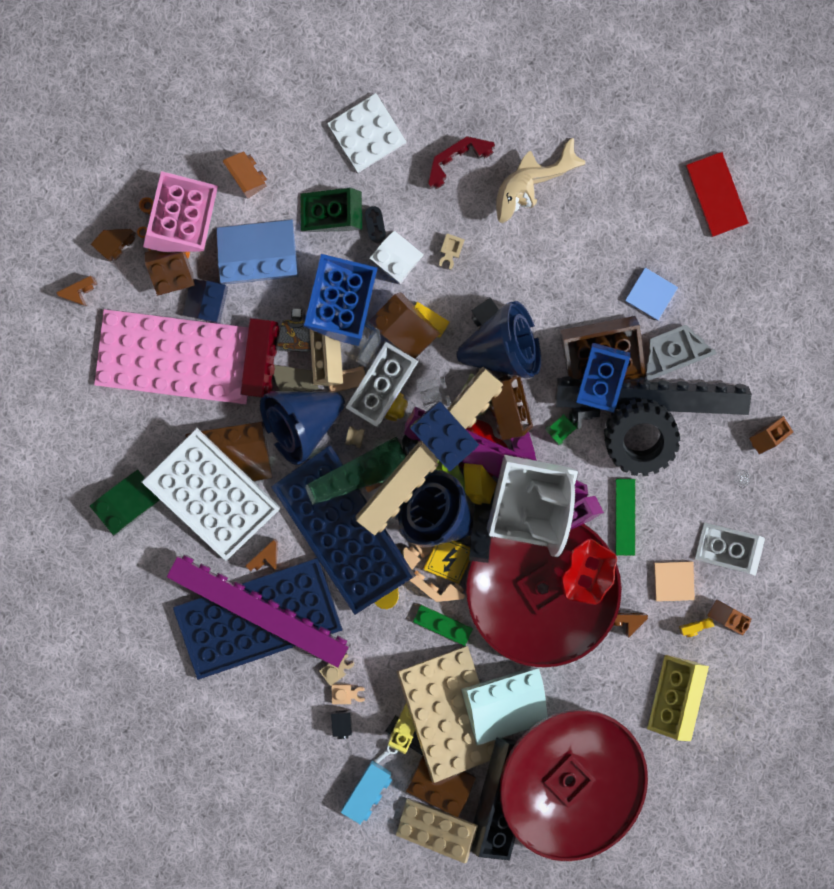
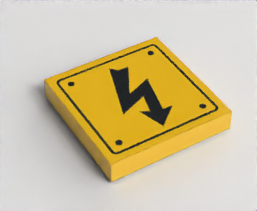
(448, 560)

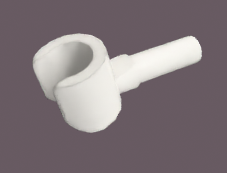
(384, 754)

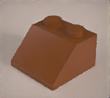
(245, 174)

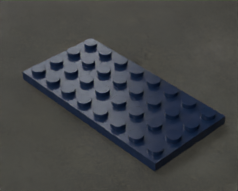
(355, 559)
(225, 640)

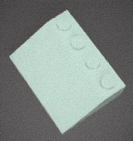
(505, 704)

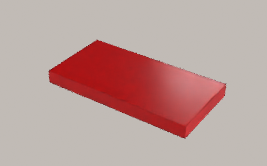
(717, 194)

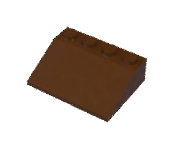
(618, 334)
(245, 447)

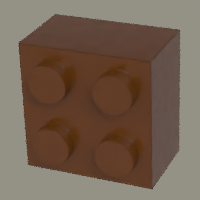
(169, 271)

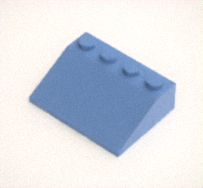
(257, 252)

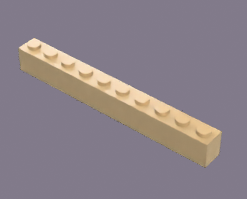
(421, 460)

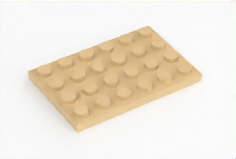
(441, 715)

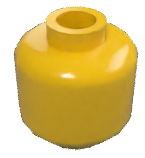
(397, 409)

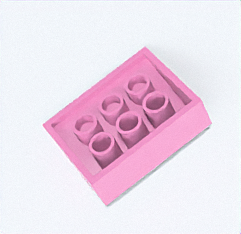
(180, 214)

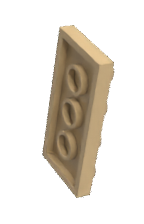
(436, 830)

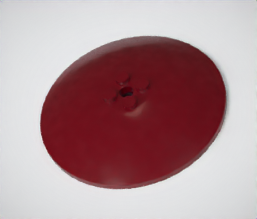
(532, 625)
(593, 809)

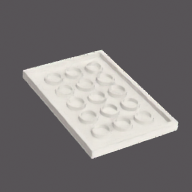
(211, 494)

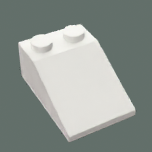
(730, 548)

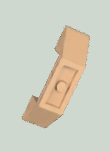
(451, 592)

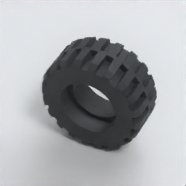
(646, 460)

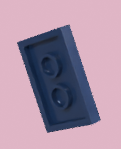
(444, 435)

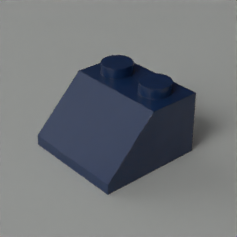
(205, 301)

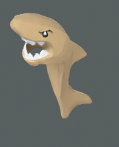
(519, 185)

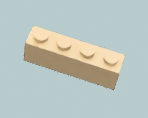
(325, 360)

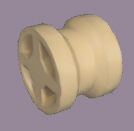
(354, 437)

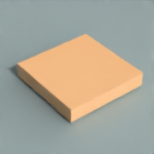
(674, 581)

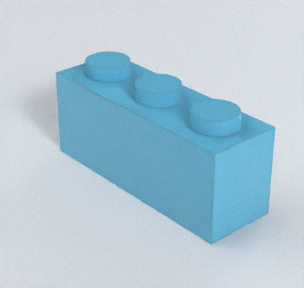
(367, 792)

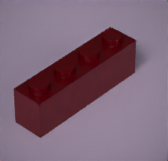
(259, 357)

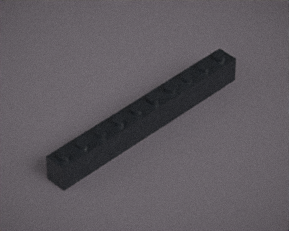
(674, 396)

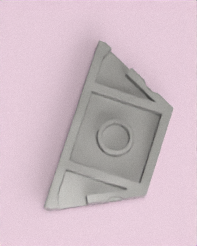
(674, 351)

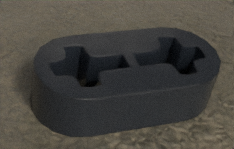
(370, 225)

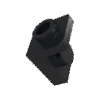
(582, 413)

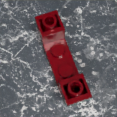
(479, 146)

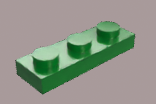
(443, 625)

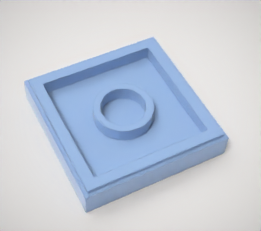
(651, 294)

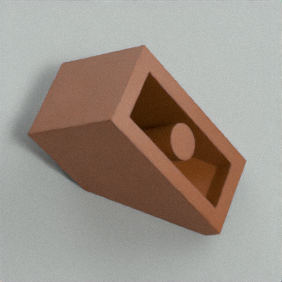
(771, 435)

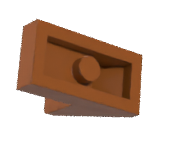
(74, 291)
(269, 553)
(632, 620)

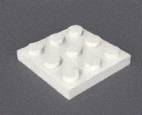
(366, 133)

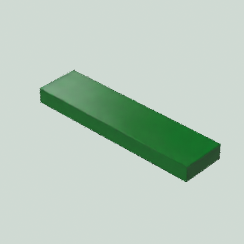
(625, 517)

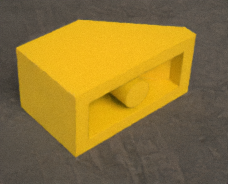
(478, 484)

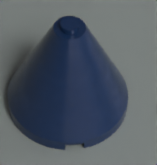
(504, 344)
(299, 420)
(435, 512)

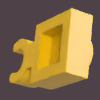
(692, 628)

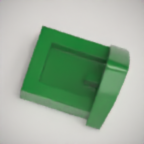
(560, 429)

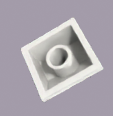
(396, 257)

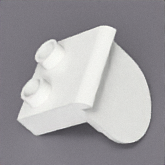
(533, 503)

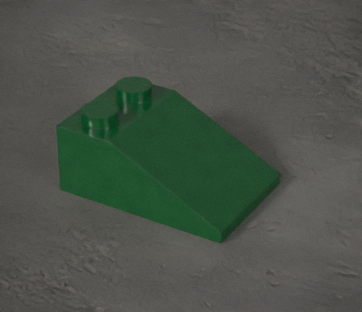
(331, 210)
(124, 503)

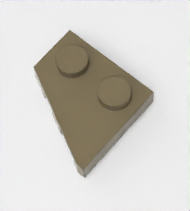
(294, 379)

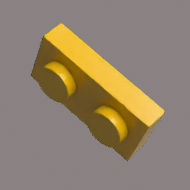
(436, 320)

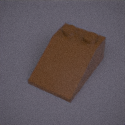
(404, 325)

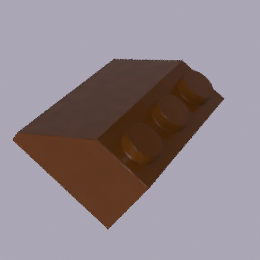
(511, 409)
(445, 794)

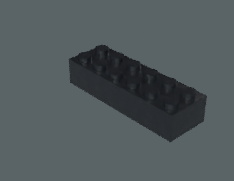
(493, 835)

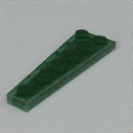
(359, 473)

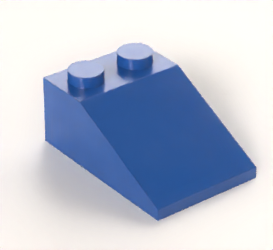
(603, 377)

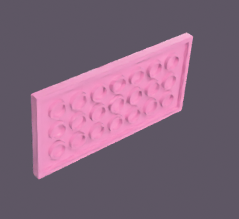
(171, 356)

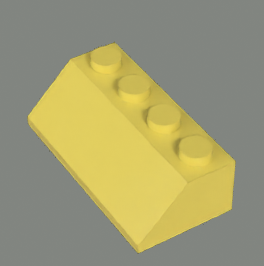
(677, 698)

